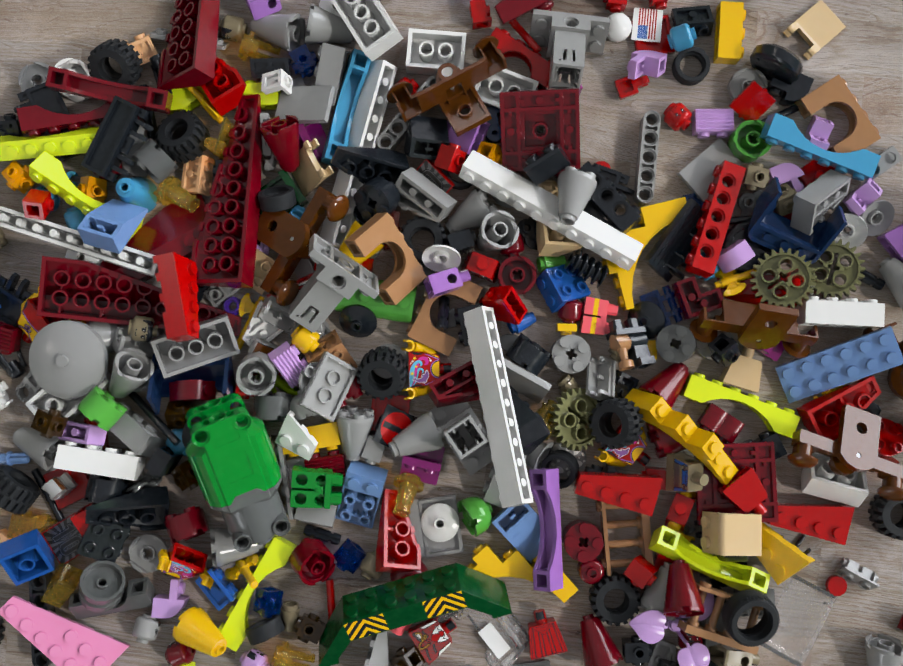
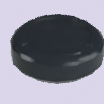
(776, 62)
(738, 232)

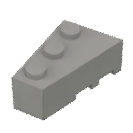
(423, 196)
(817, 199)

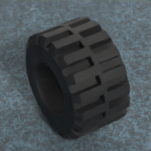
(123, 55)
(182, 136)
(419, 224)
(380, 386)
(603, 428)
(17, 490)
(880, 515)
(625, 610)

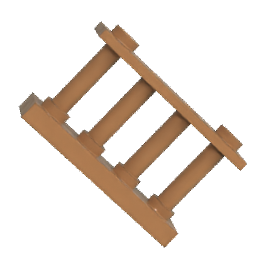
(641, 522)
(710, 631)

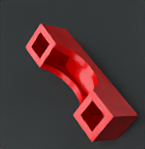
(537, 65)

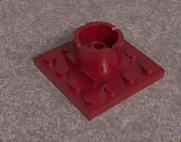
(525, 111)
(752, 454)

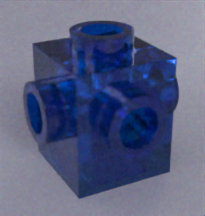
(303, 61)
(349, 556)
(268, 601)

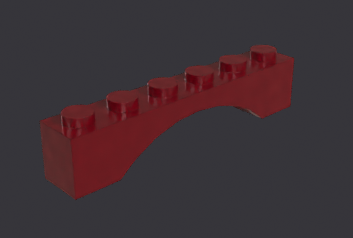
(90, 87)
(38, 120)

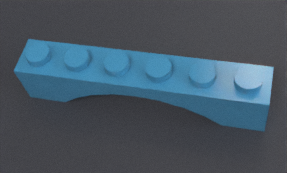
(346, 103)
(784, 132)

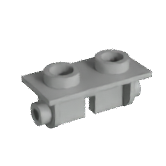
(865, 578)

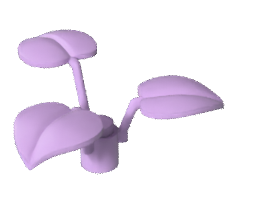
(651, 627)

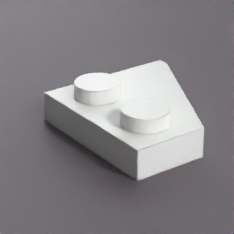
(260, 329)
(296, 437)

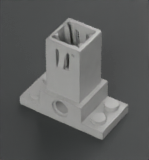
(567, 41)
(333, 280)
(464, 435)

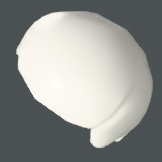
(619, 27)

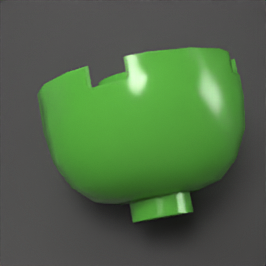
(476, 514)

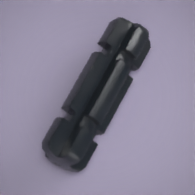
(871, 279)
(443, 313)
(322, 534)

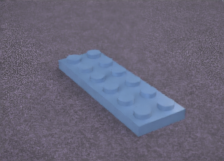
(840, 364)

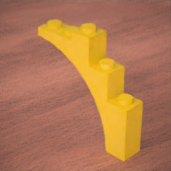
(652, 221)
(679, 426)
(513, 565)

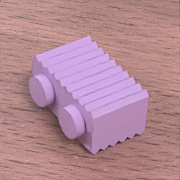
(712, 122)
(287, 362)
(84, 434)

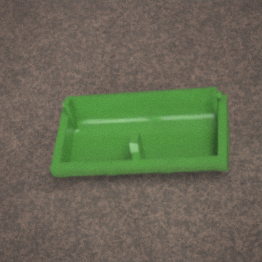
(401, 312)

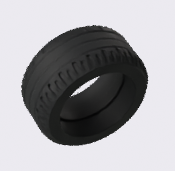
(760, 632)

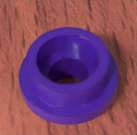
(226, 305)

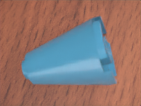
(137, 192)

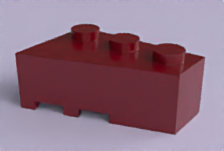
(454, 387)

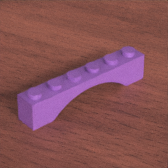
(548, 565)

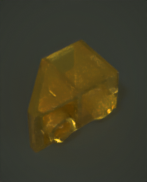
(27, 522)
(62, 585)

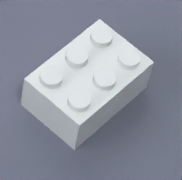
(432, 48)

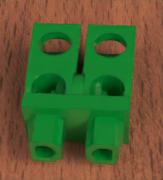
(314, 487)

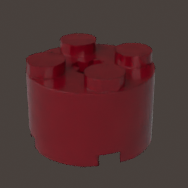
(524, 267)
(663, 442)
(186, 525)
(592, 536)
(312, 561)

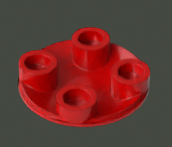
(890, 438)

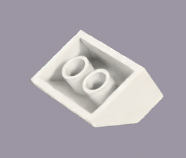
(503, 82)
(825, 484)

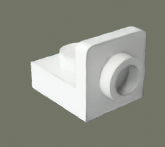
(276, 81)

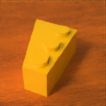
(780, 556)

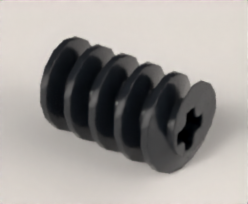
(587, 266)

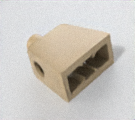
(744, 372)

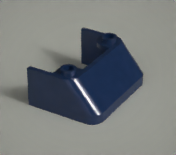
(776, 233)
(218, 371)

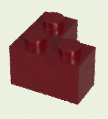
(691, 299)

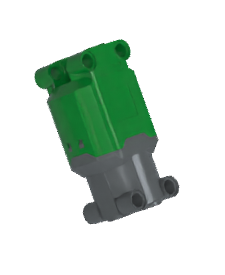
(237, 470)

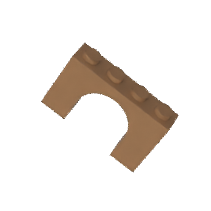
(836, 94)
(406, 271)
(424, 331)

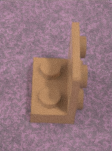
(333, 345)

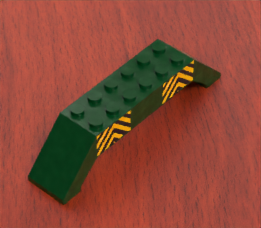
(410, 602)

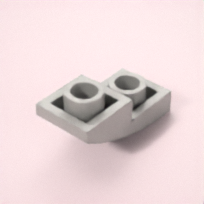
(218, 295)

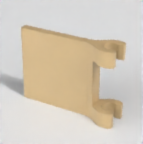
(816, 27)
(309, 172)

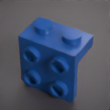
(561, 286)
(221, 591)

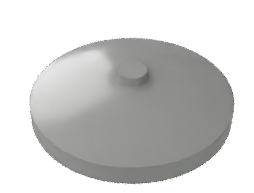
(68, 359)

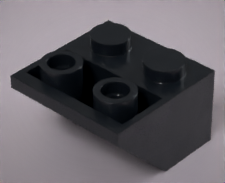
(425, 137)
(546, 164)

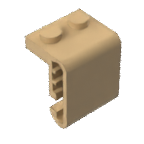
(731, 534)

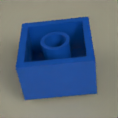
(26, 557)

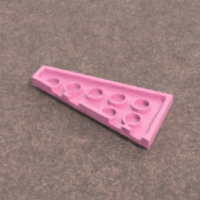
(61, 638)

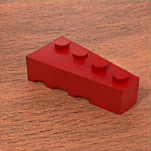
(178, 296)
(626, 491)
(816, 520)

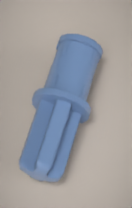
(13, 458)

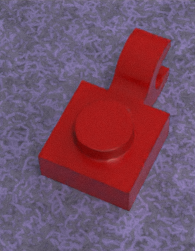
(628, 87)

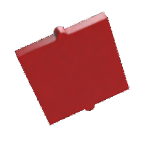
(752, 102)

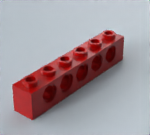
(733, 176)

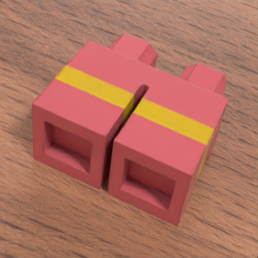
(598, 308)

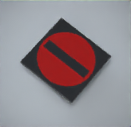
(391, 424)

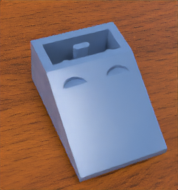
(111, 225)
(361, 494)
(521, 528)

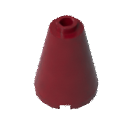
(283, 141)
(667, 382)
(682, 592)
(597, 643)

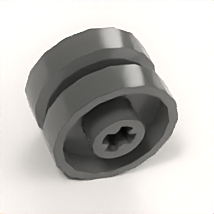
(101, 586)

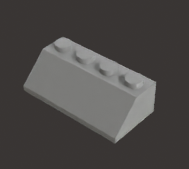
(214, 343)

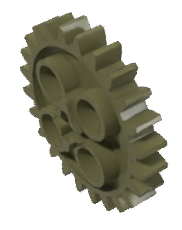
(771, 265)
(849, 274)
(576, 419)

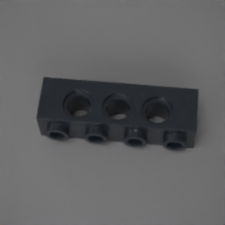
(624, 222)

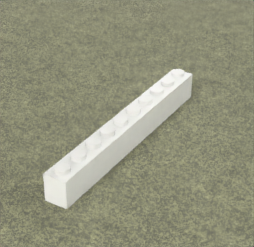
(363, 133)
(543, 207)
(71, 240)
(497, 407)

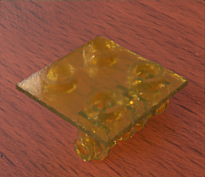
(217, 146)

